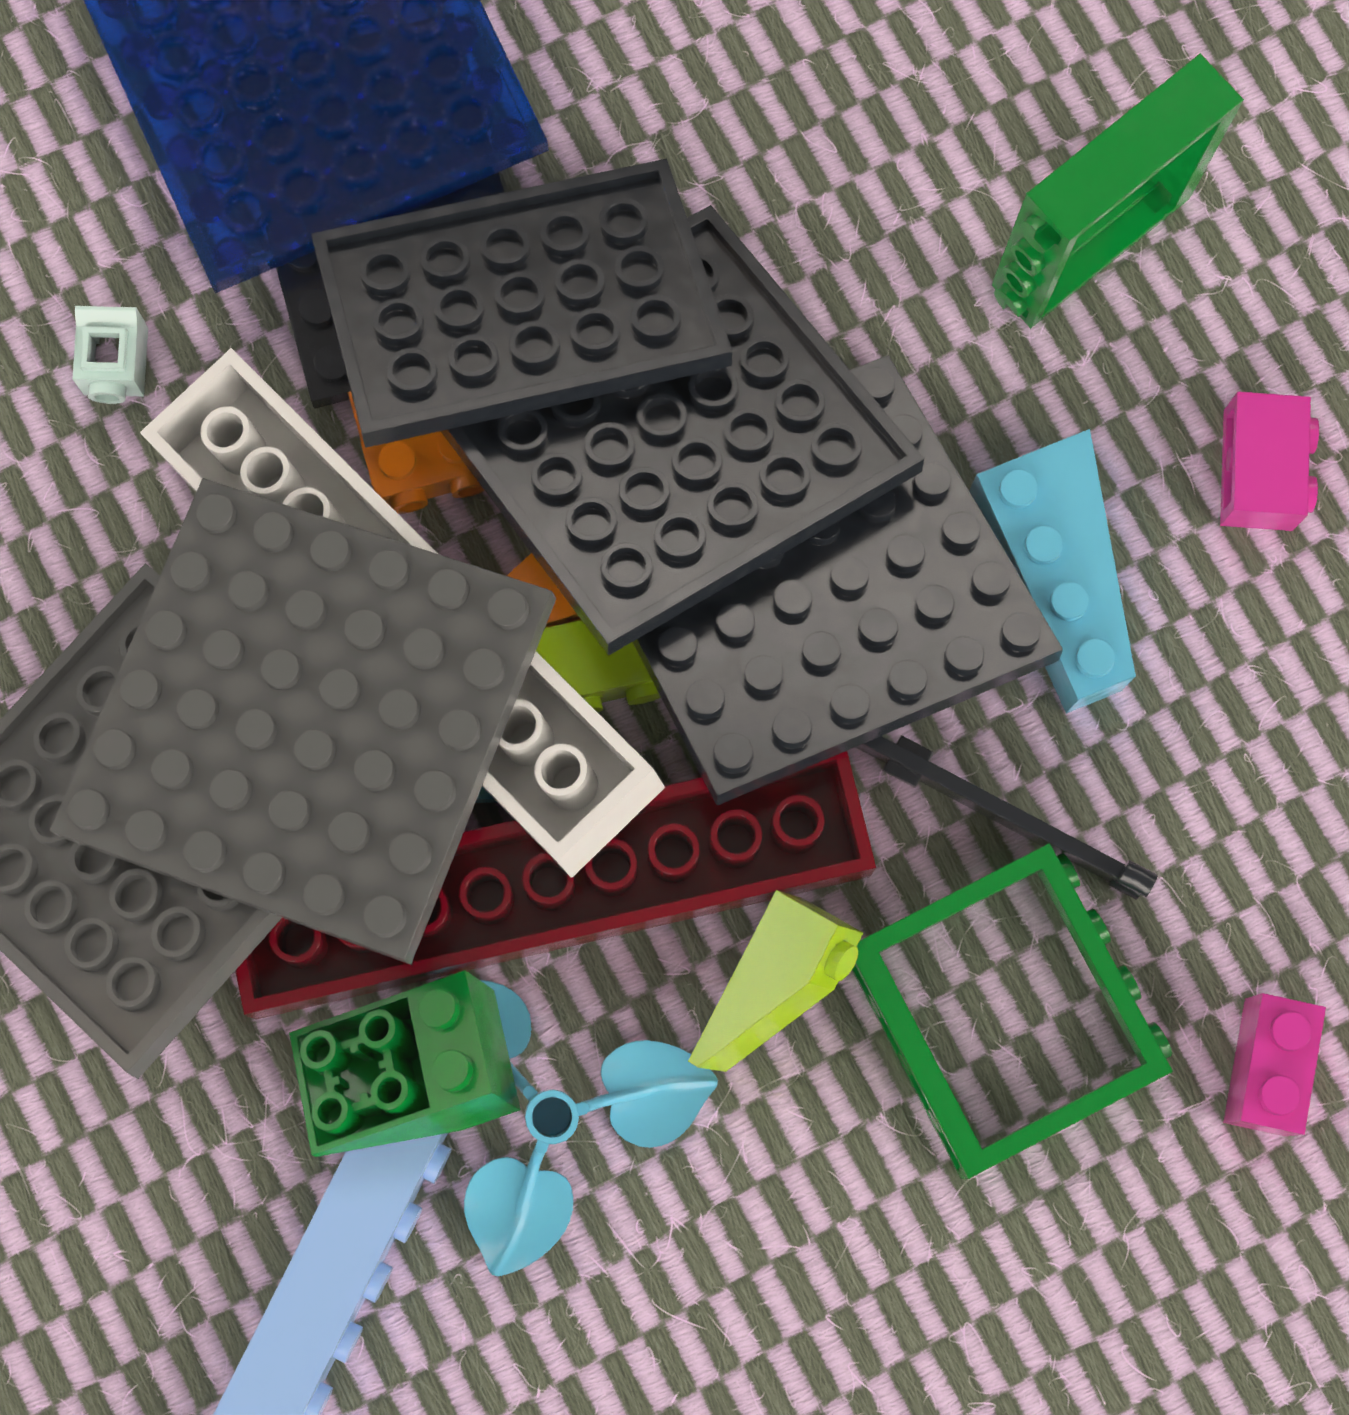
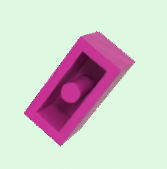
(1268, 461)
(1274, 1065)

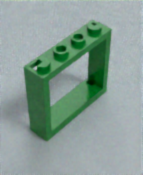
(1114, 191)
(918, 1061)

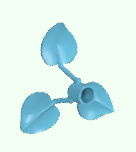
(525, 1211)

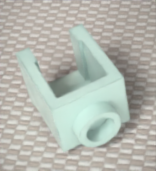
(110, 380)

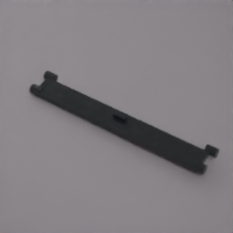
(912, 764)

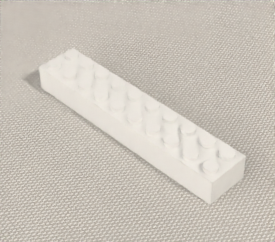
(558, 759)

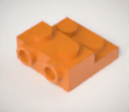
(416, 470)

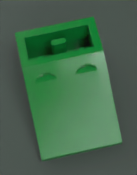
(405, 1067)

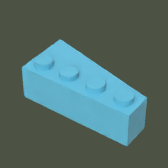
(1058, 539)

